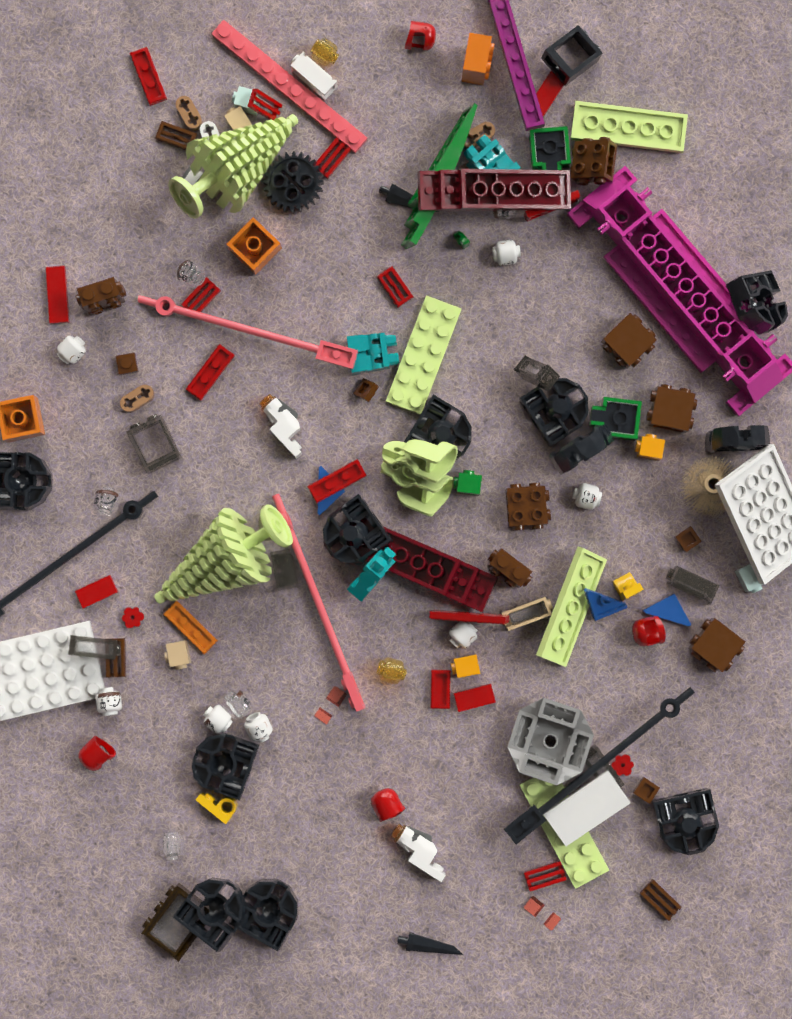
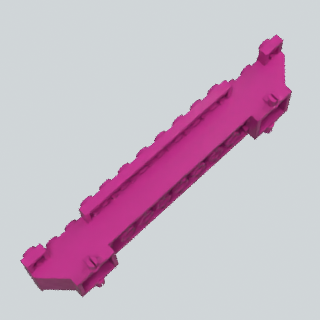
(681, 289)

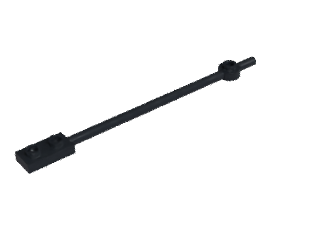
(80, 547)
(533, 817)

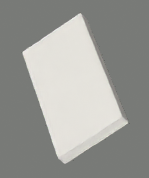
(586, 808)

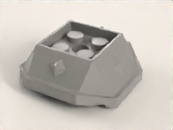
(530, 749)

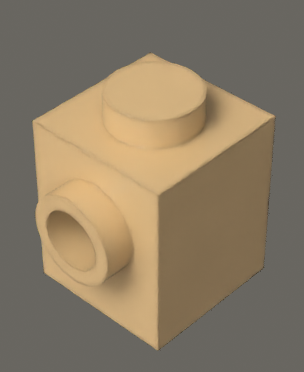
(178, 654)

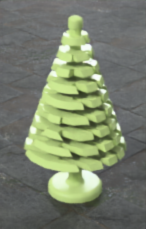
(230, 164)
(227, 556)

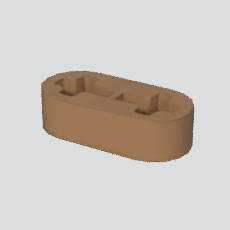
(192, 111)
(476, 131)
(139, 401)

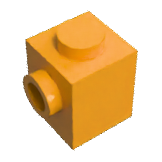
(650, 447)

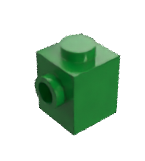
(468, 483)

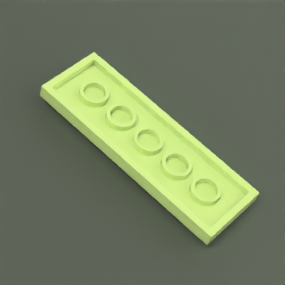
(630, 126)
(423, 355)
(571, 607)
(580, 858)

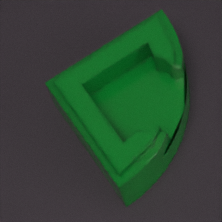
(461, 239)

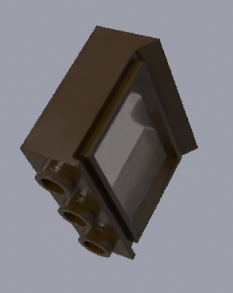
(166, 930)

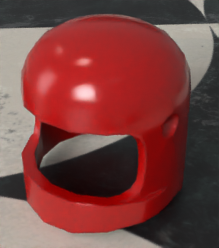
(421, 29)
(649, 631)
(93, 756)
(386, 804)

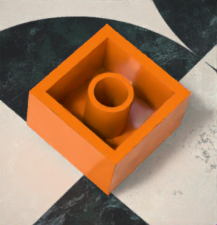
(476, 63)
(254, 246)
(21, 419)

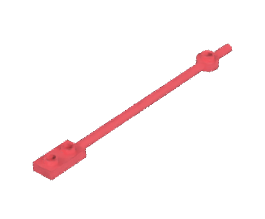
(325, 351)
(348, 681)

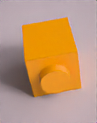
(465, 666)

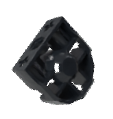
(764, 314)
(552, 405)
(441, 427)
(736, 440)
(581, 448)
(22, 484)
(355, 511)
(216, 765)
(692, 825)
(233, 907)
(271, 914)

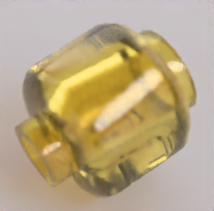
(324, 52)
(391, 670)

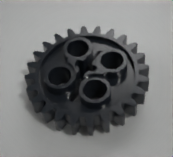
(306, 170)

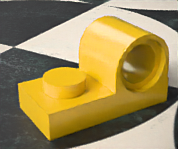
(627, 586)
(217, 810)

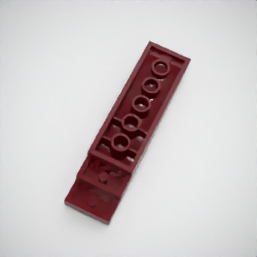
(493, 190)
(437, 570)

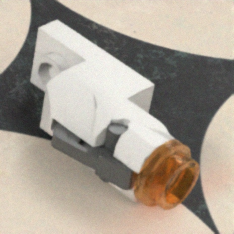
(284, 422)
(421, 847)

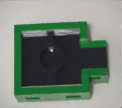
(549, 148)
(620, 416)

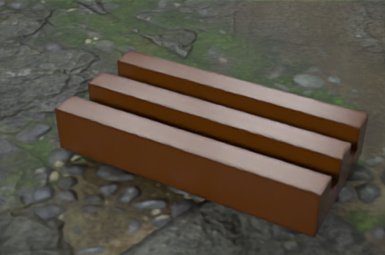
(168, 141)
(115, 662)
(648, 888)

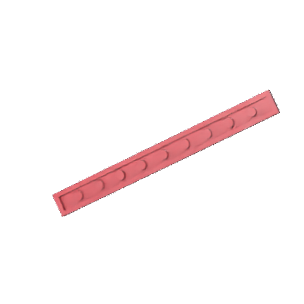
(289, 86)

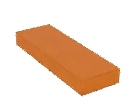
(190, 627)

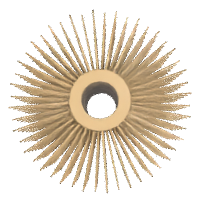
(702, 486)

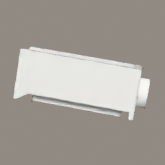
(313, 75)

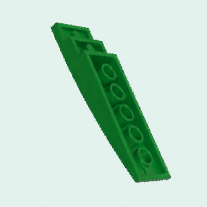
(445, 160)

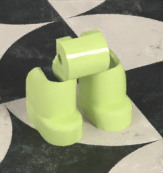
(420, 472)

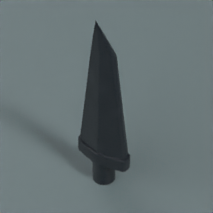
(396, 195)
(423, 944)

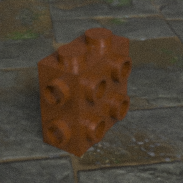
(593, 161)
(101, 296)
(629, 341)
(671, 408)
(527, 506)
(510, 568)
(716, 645)

